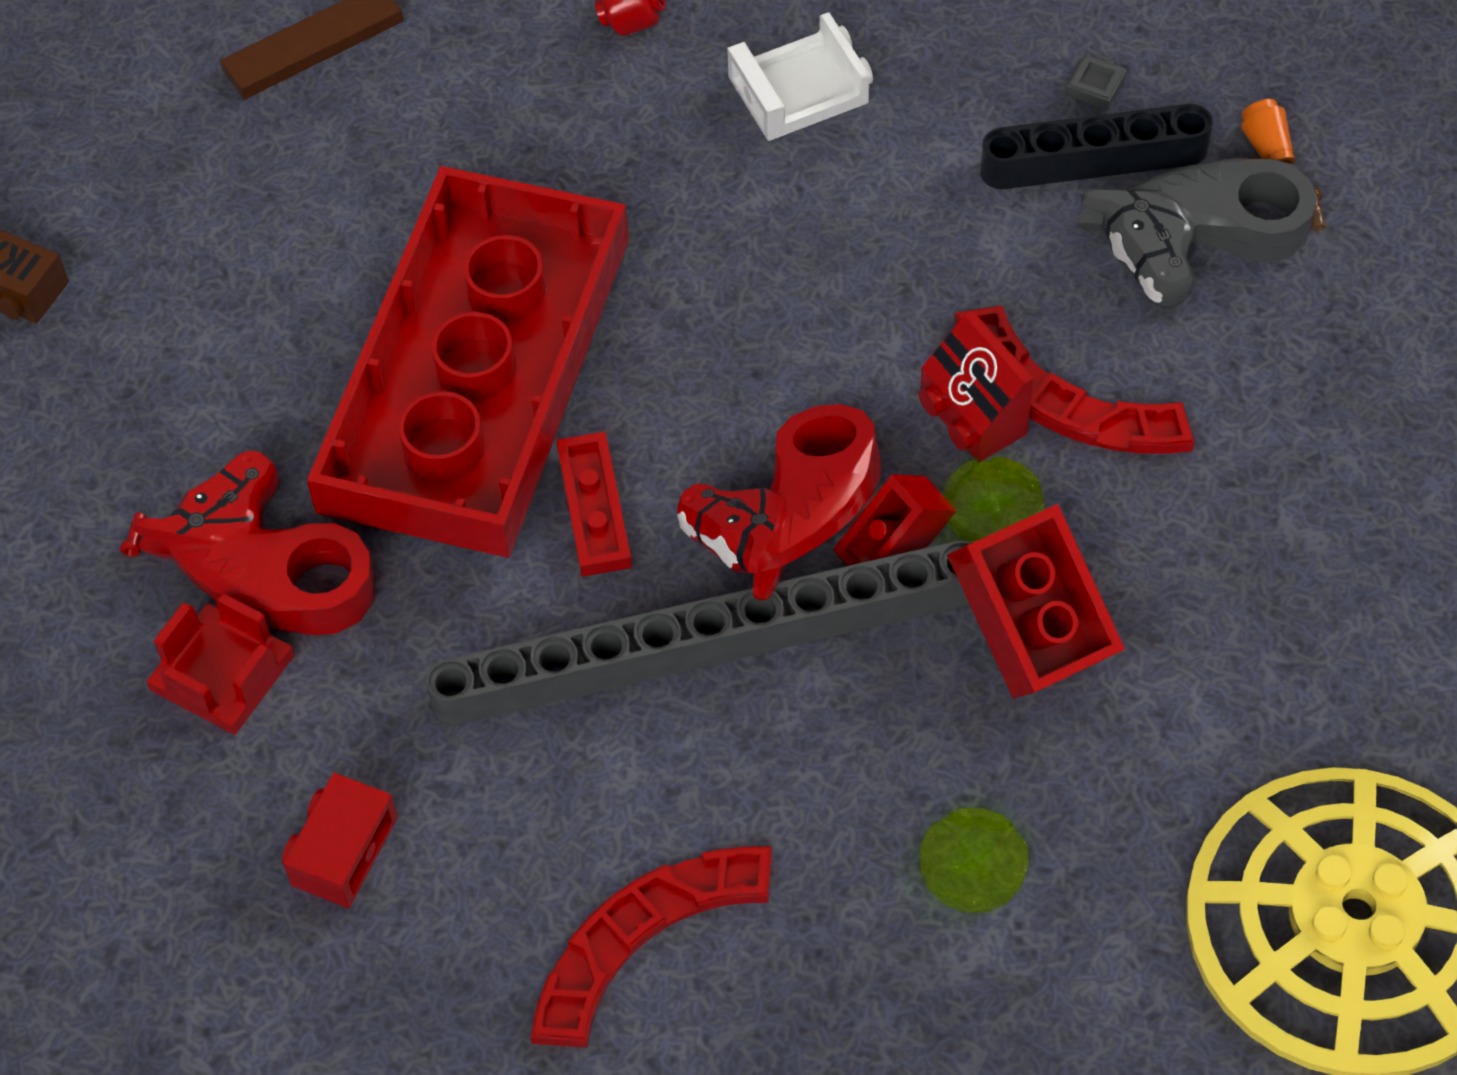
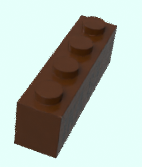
(28, 278)

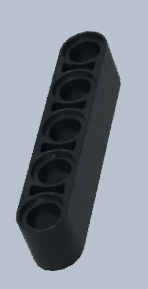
(1095, 146)

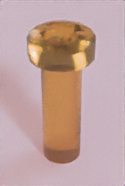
(1318, 220)

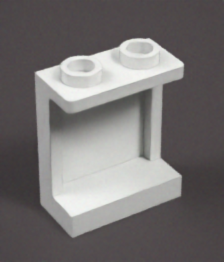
(801, 80)

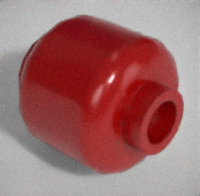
(629, 16)

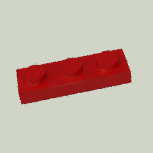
(593, 504)

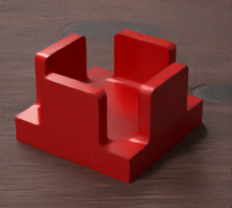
(218, 661)

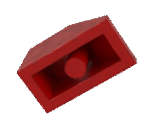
(898, 520)

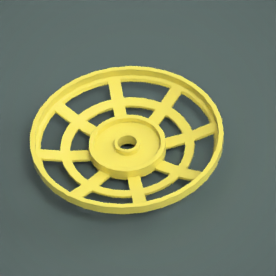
(1324, 927)

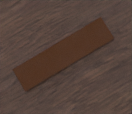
(308, 43)

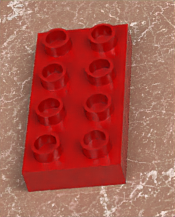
(470, 362)

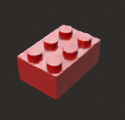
(1036, 602)

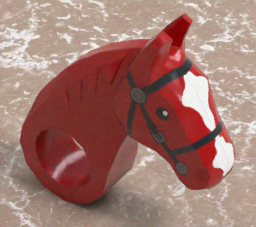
(820, 483)
(224, 549)

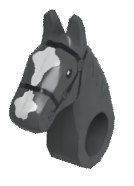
(1200, 203)

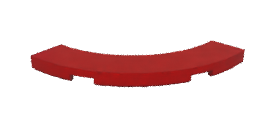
(1086, 419)
(629, 921)

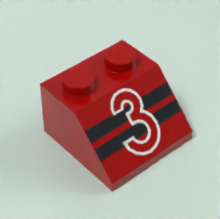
(977, 389)

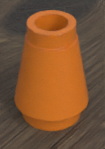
(1268, 130)

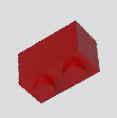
(339, 839)

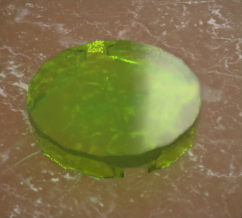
(991, 496)
(973, 860)

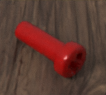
(131, 545)

